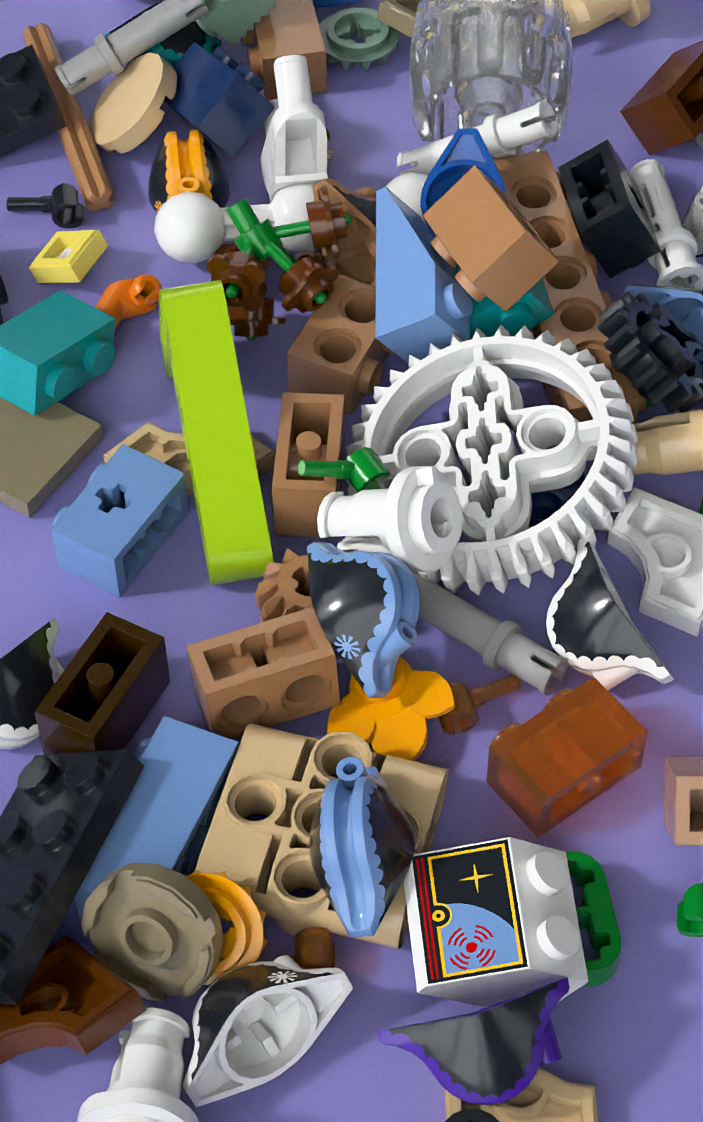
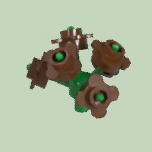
(305, 277)

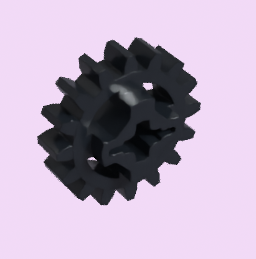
(654, 352)

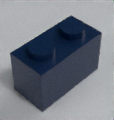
(219, 97)

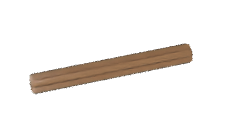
(76, 136)

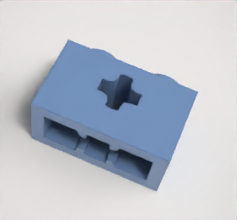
(120, 519)

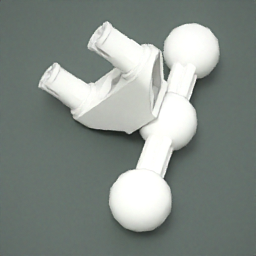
(292, 161)

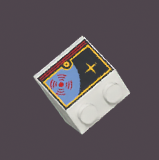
(492, 921)

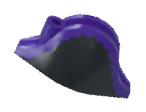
(490, 1051)

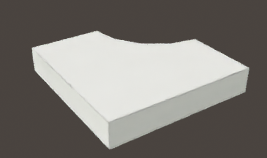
(668, 552)

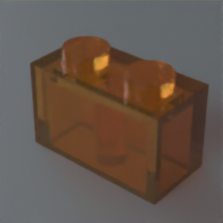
(565, 755)

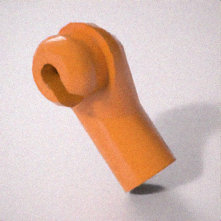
(130, 297)

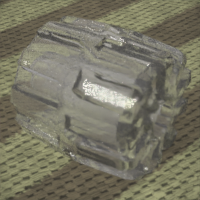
(486, 61)

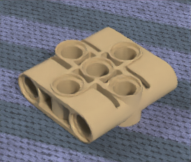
(284, 779)

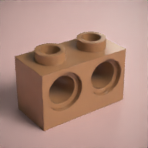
(339, 346)
(264, 674)

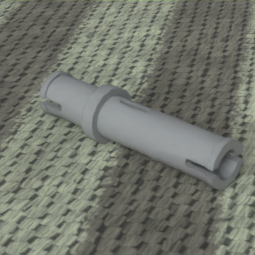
(127, 43)
(497, 642)

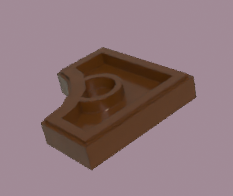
(68, 1004)

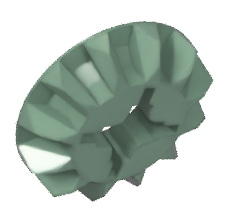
(376, 37)

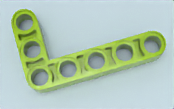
(215, 430)

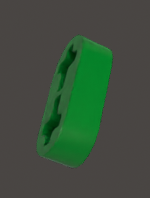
(596, 916)

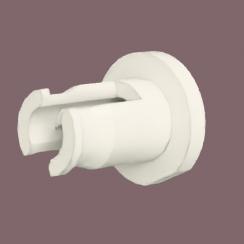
(412, 519)
(146, 1074)

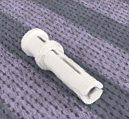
(677, 245)

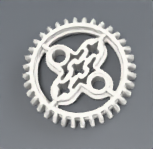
(482, 413)

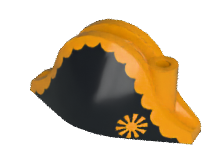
(187, 167)

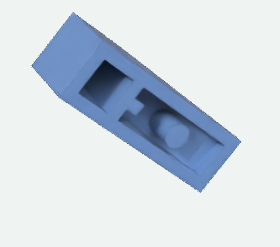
(414, 285)

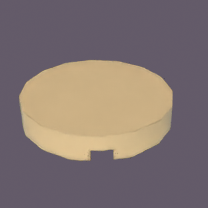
(131, 104)

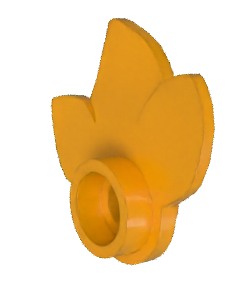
(399, 720)

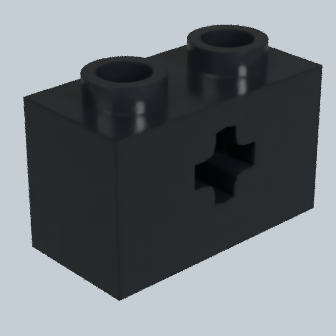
(609, 209)

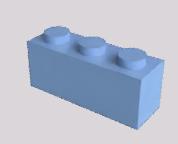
(169, 804)

